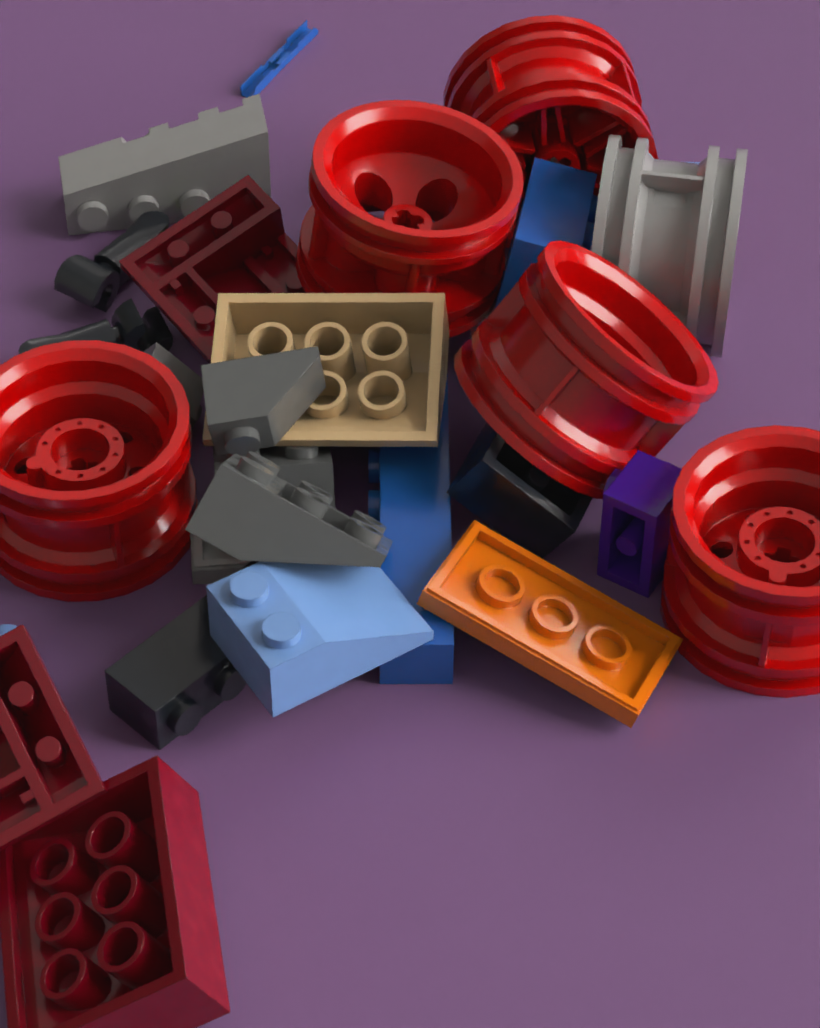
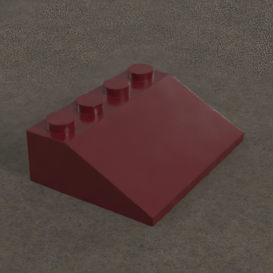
(114, 913)

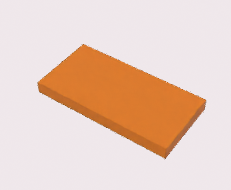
(550, 622)

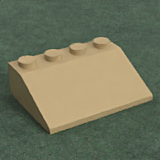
(377, 353)

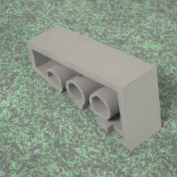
(165, 169)

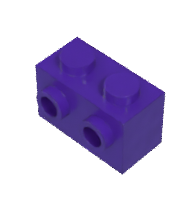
(636, 523)

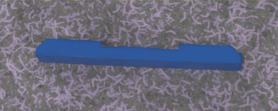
(264, 74)

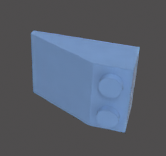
(309, 627)

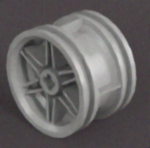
(673, 230)

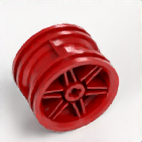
(551, 92)
(583, 368)
(92, 470)
(748, 561)

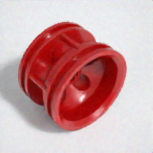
(417, 168)

